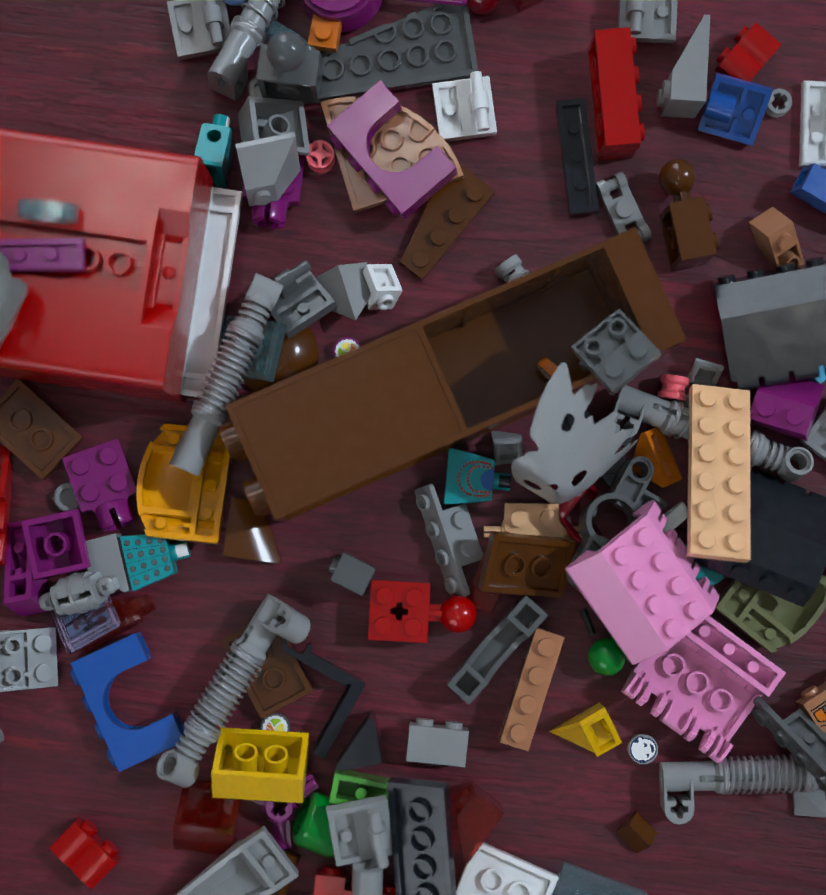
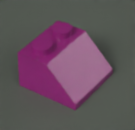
(787, 407)
(56, 544)

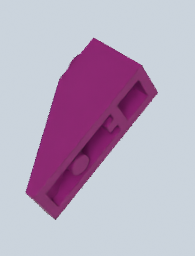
(20, 589)

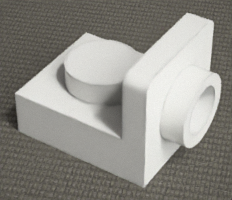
(383, 286)

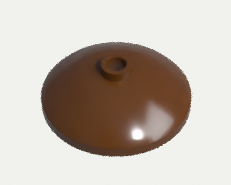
(295, 357)

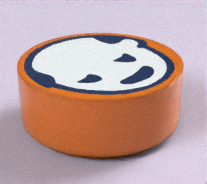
(546, 367)

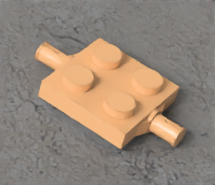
(531, 519)

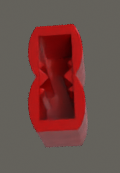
(749, 55)
(86, 852)

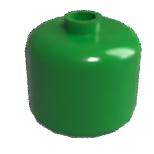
(312, 826)

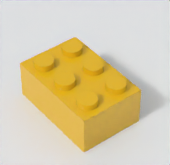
(260, 765)

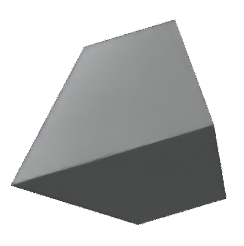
(347, 288)

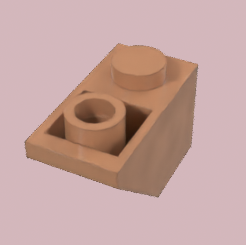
(776, 238)

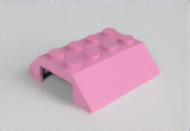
(644, 586)
(704, 685)

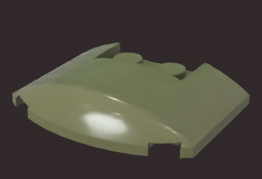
(768, 618)

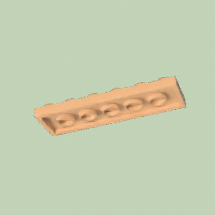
(719, 474)

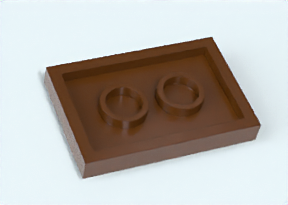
(35, 430)
(526, 564)
(278, 680)

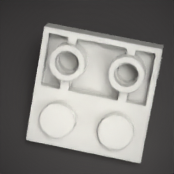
(464, 108)

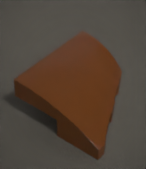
(249, 534)

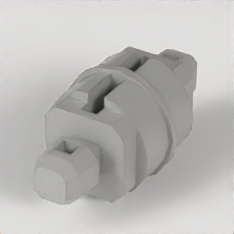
(79, 593)

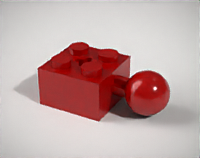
(455, 613)

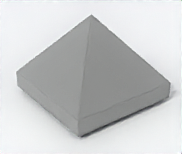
(705, 372)

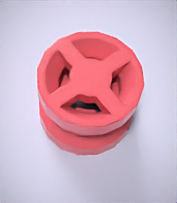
(320, 150)
(673, 387)

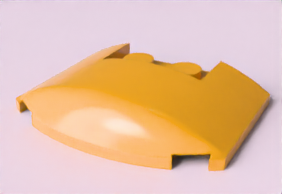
(177, 502)

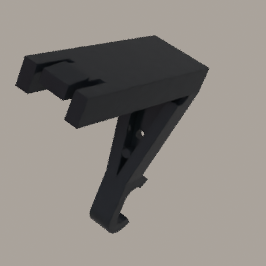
(345, 703)

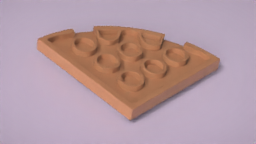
(393, 148)

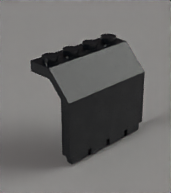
(774, 323)
(784, 540)

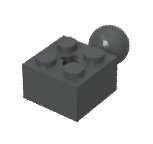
(289, 69)

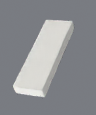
(813, 124)

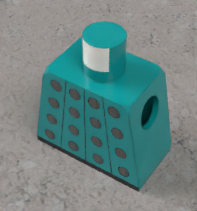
(216, 149)
(150, 559)

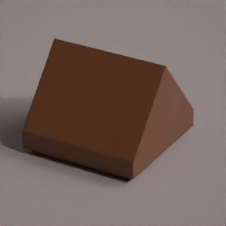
(637, 832)

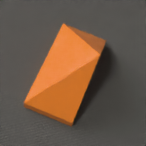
(655, 447)

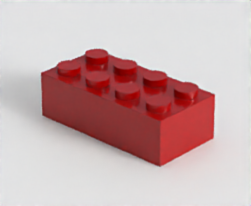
(614, 93)

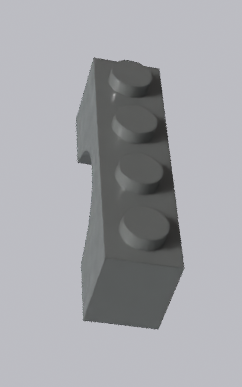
(495, 648)

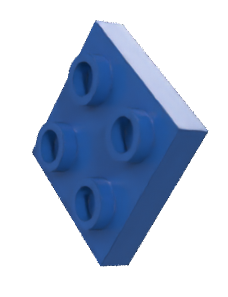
(734, 109)

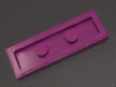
(44, 254)

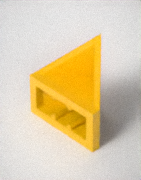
(590, 730)

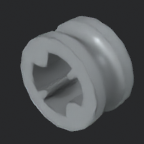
(787, 99)

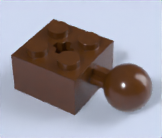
(686, 220)

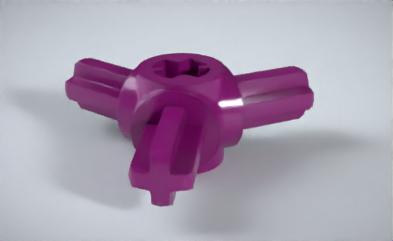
(282, 819)

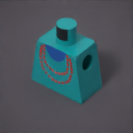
(472, 478)

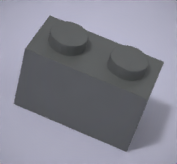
(351, 572)

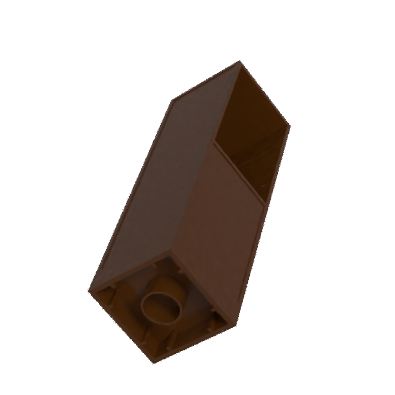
(438, 379)

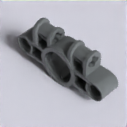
(626, 494)

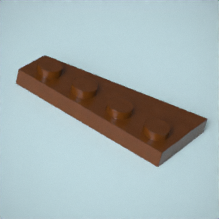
(444, 221)

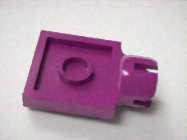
(278, 209)
(102, 483)

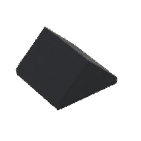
(363, 748)

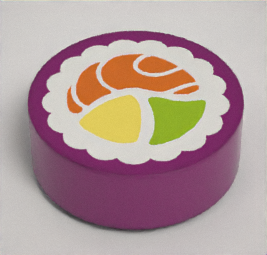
(345, 345)

